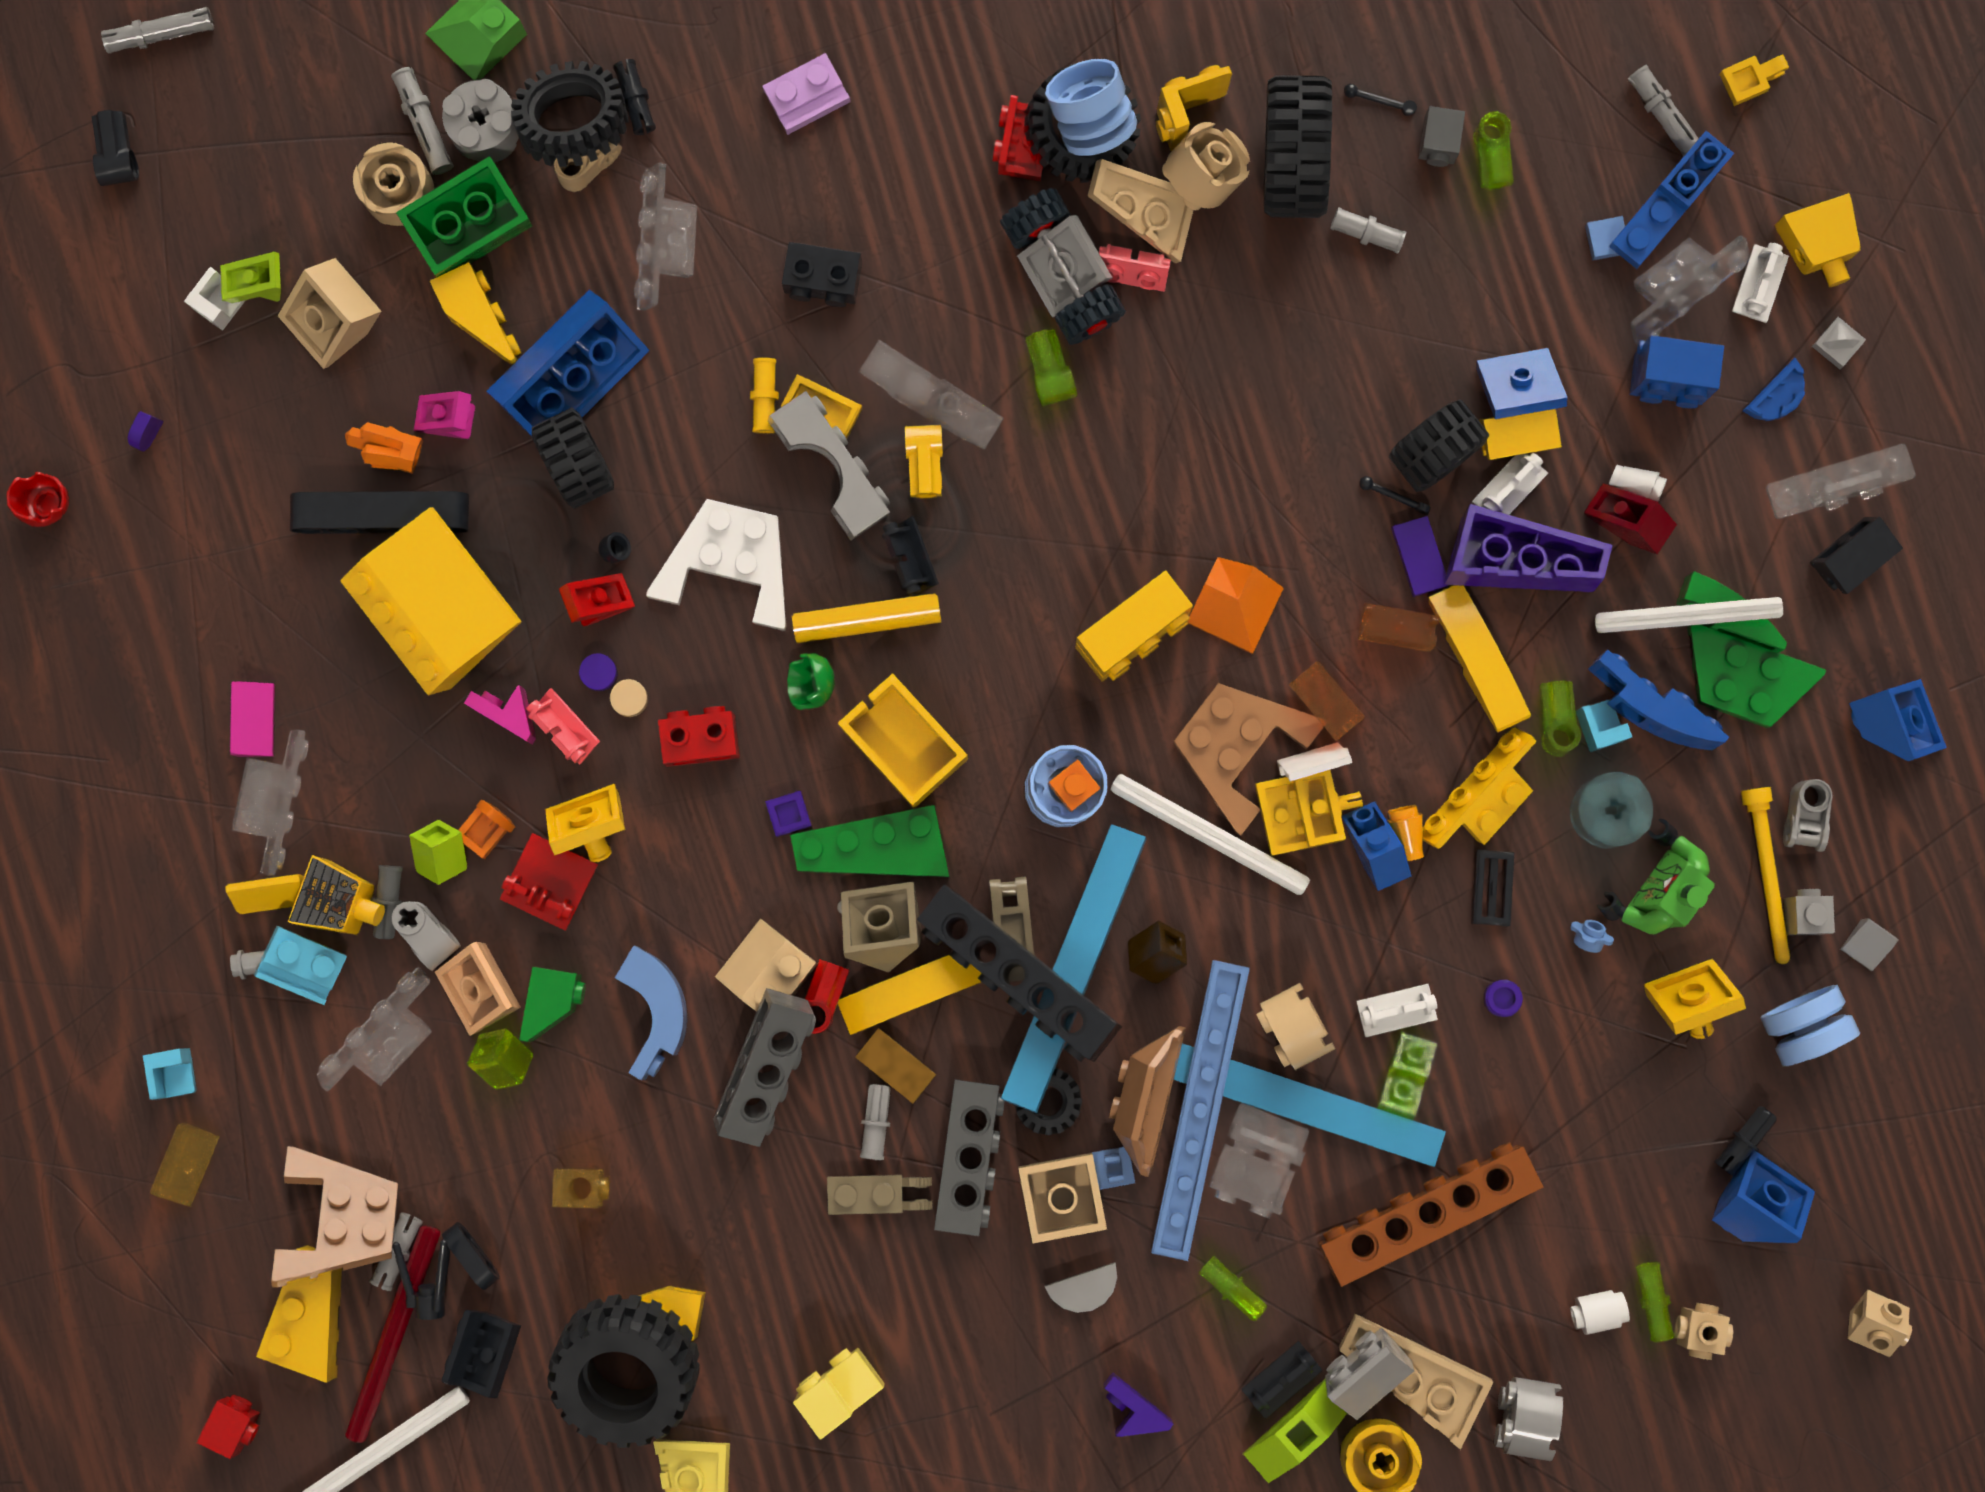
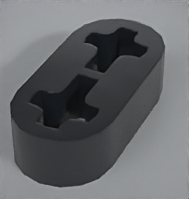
(471, 1256)

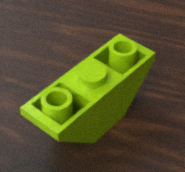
(1295, 1434)

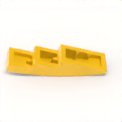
(1479, 657)

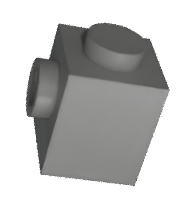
(1809, 913)

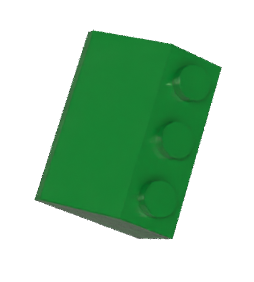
(464, 218)

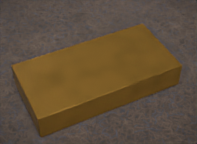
(895, 1065)

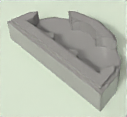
(1085, 1290)

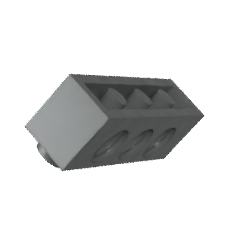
(775, 1014)
(951, 1214)

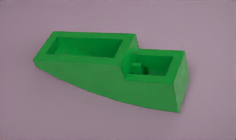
(1702, 590)

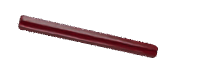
(391, 1337)

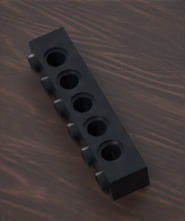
(1097, 1026)

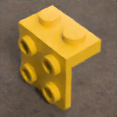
(1184, 94)

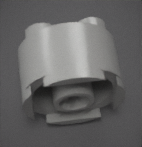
(468, 106)
(1529, 1418)

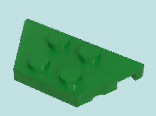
(1747, 677)

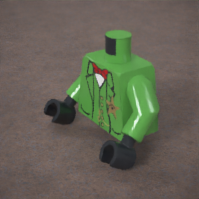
(1670, 892)

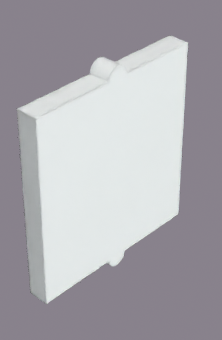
(1314, 761)

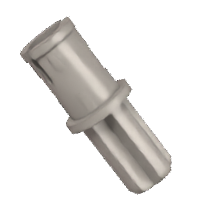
(875, 1122)

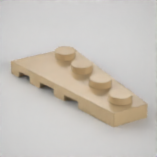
(1438, 1389)

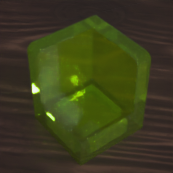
(500, 1059)

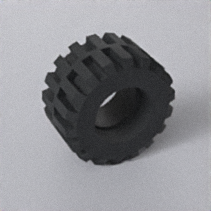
(1438, 445)
(572, 458)

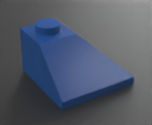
(1899, 721)
(1764, 1203)

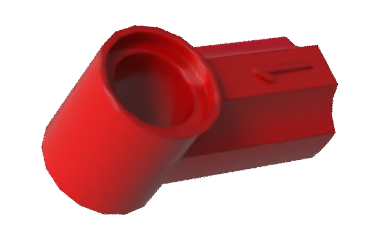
(826, 990)

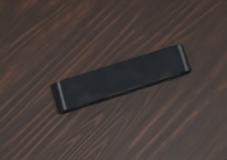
(373, 511)

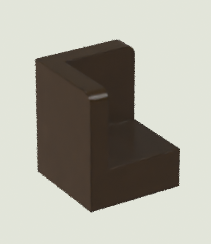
(1157, 952)

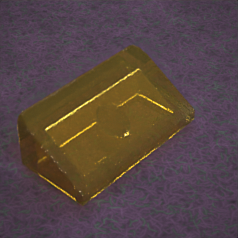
(184, 1164)

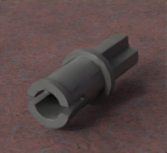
(387, 895)

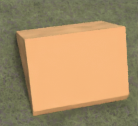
(477, 988)

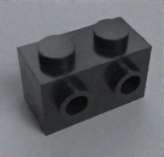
(821, 274)

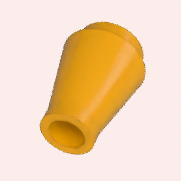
(1408, 827)

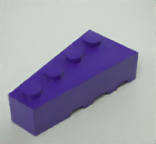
(1523, 554)

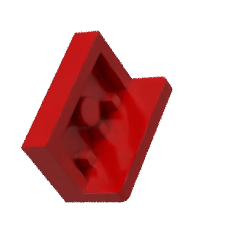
(1014, 150)

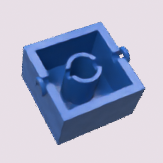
(1676, 371)

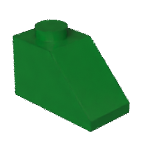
(550, 1000)

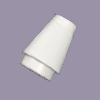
(1638, 481)

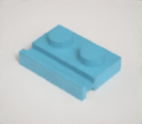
(300, 965)

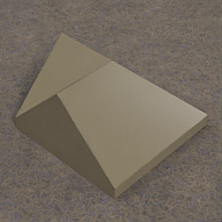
(880, 925)

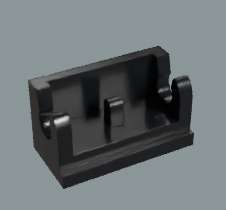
(1856, 554)

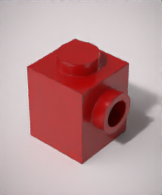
(230, 1426)

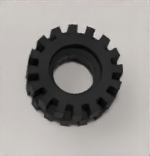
(1065, 1116)

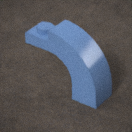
(667, 1006)

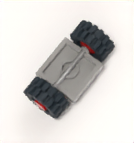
(1063, 265)

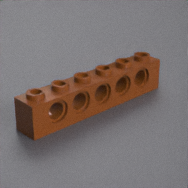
(1518, 1182)

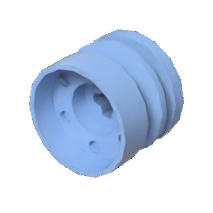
(1091, 107)
(1045, 802)

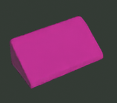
(252, 719)

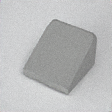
(1869, 943)

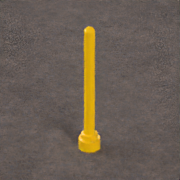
(1758, 803)

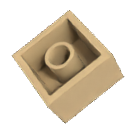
(1062, 1198)

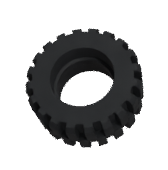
(1298, 146)
(617, 1412)

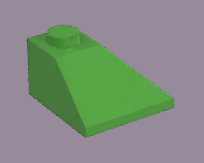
(477, 35)

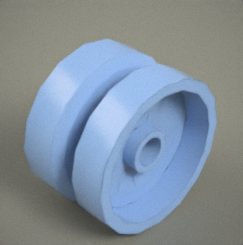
(1811, 1029)

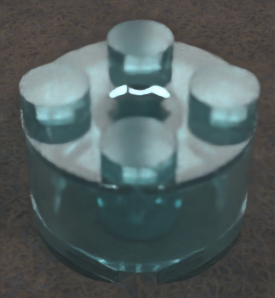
(1617, 790)

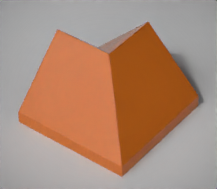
(1235, 603)

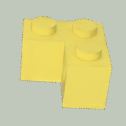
(833, 1397)

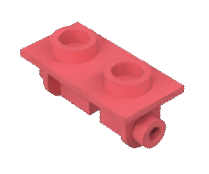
(1147, 272)
(567, 729)

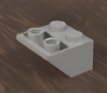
(1367, 1373)

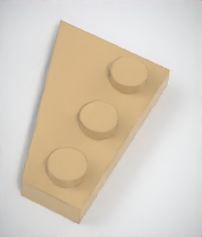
(1144, 205)

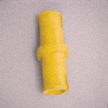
(763, 394)

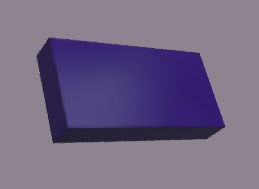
(1419, 556)

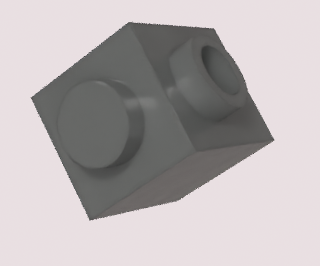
(1441, 136)

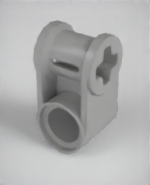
(1808, 818)
(429, 938)

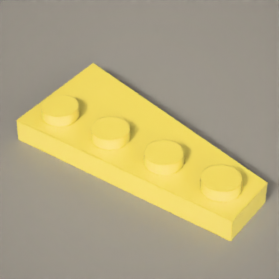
(693, 1465)

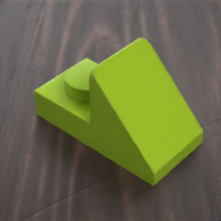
(251, 278)

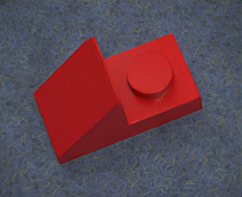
(596, 598)

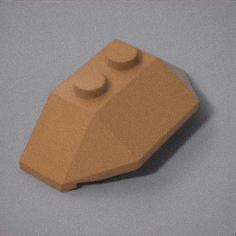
(1145, 1097)

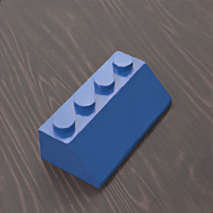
(569, 364)

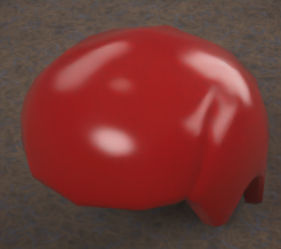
(38, 499)

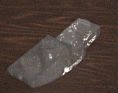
(930, 396)

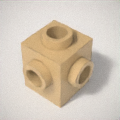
(1879, 1323)
(1690, 1328)

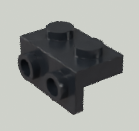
(481, 1352)

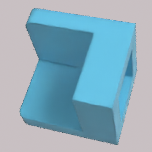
(1601, 726)
(169, 1073)

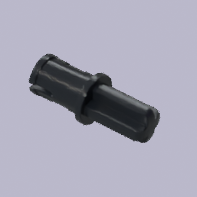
(1746, 1140)

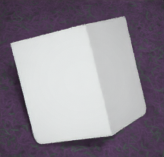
(208, 302)

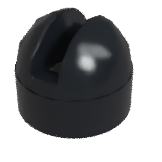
(614, 547)

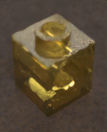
(563, 1187)

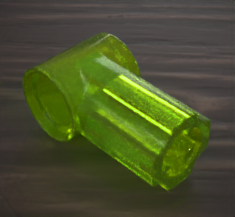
(1494, 154)
(1052, 376)
(1560, 714)

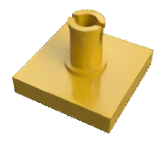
(586, 823)
(1694, 998)

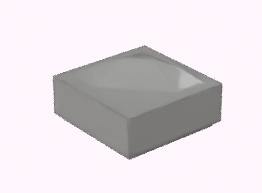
(1838, 343)

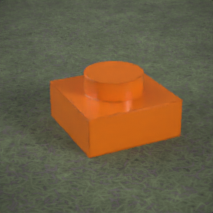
(1074, 785)

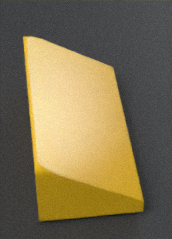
(264, 893)

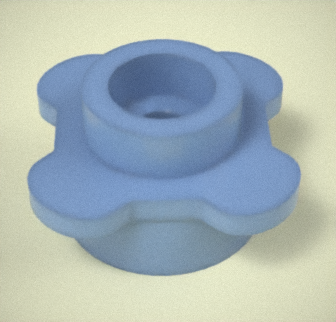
(1591, 935)

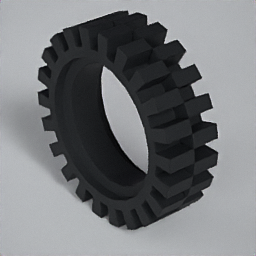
(563, 85)
(1055, 153)

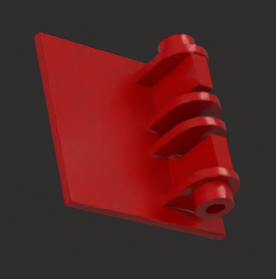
(548, 883)

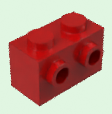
(698, 737)

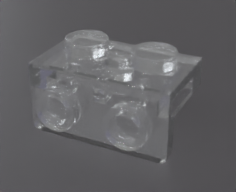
(1262, 1131)
(1250, 1180)

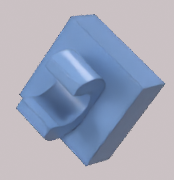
(1113, 1168)

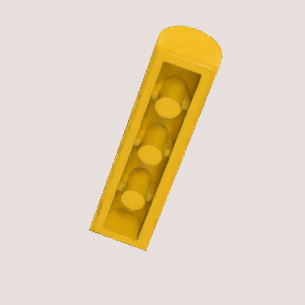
(866, 618)

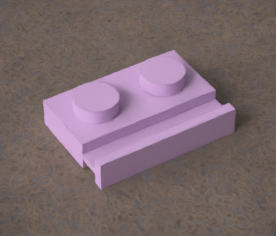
(806, 93)

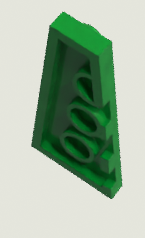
(882, 845)

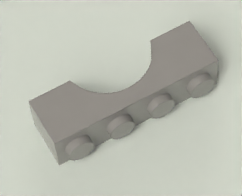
(803, 426)

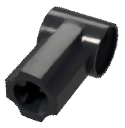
(114, 158)

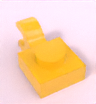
(1750, 78)

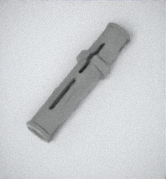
(156, 30)
(1662, 107)
(417, 108)

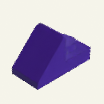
(1143, 1415)

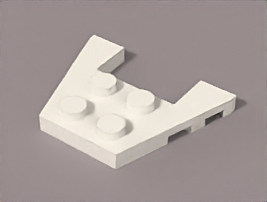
(731, 545)

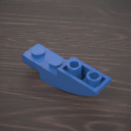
(1671, 199)
(1665, 716)

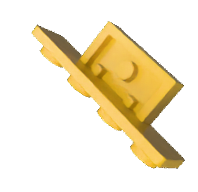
(1485, 796)

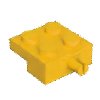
(1303, 812)

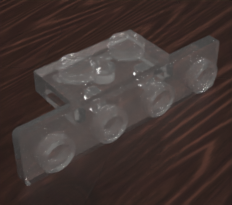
(666, 237)
(1682, 281)
(1840, 481)
(266, 800)
(384, 1038)

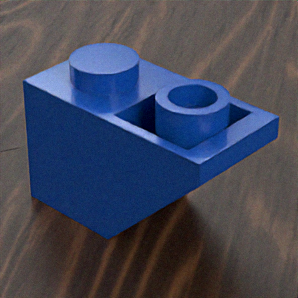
(1377, 846)

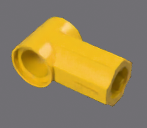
(924, 452)

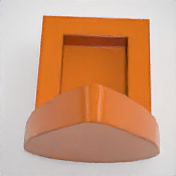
(485, 828)

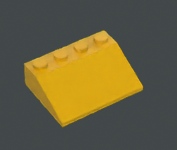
(431, 602)

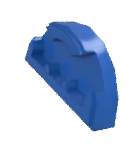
(1780, 395)

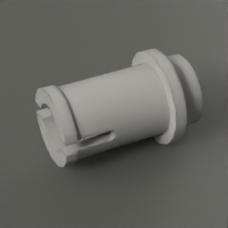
(245, 963)

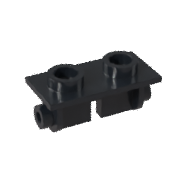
(915, 565)
(1281, 1379)

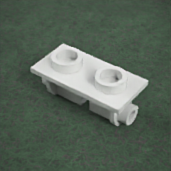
(1760, 282)
(1512, 484)
(1397, 1010)

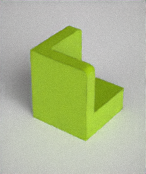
(438, 852)

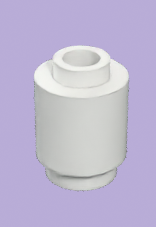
(1600, 1312)

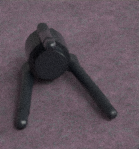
(430, 1298)

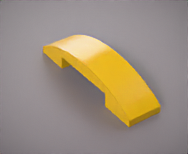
(906, 993)

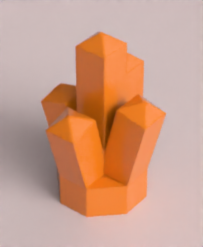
(386, 447)

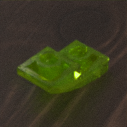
(1407, 1076)

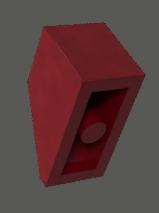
(1631, 518)

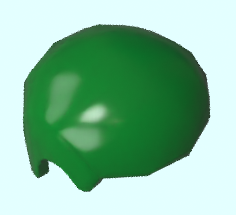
(810, 681)

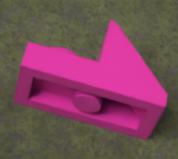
(445, 414)
(512, 717)

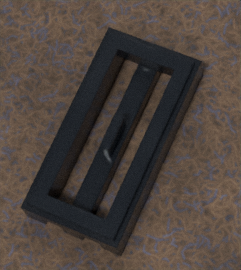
(1505, 919)

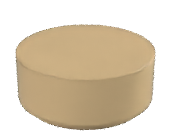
(629, 698)

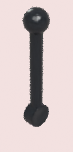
(1408, 108)
(1367, 483)

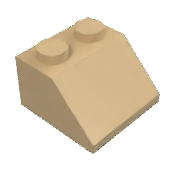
(328, 311)
(764, 962)

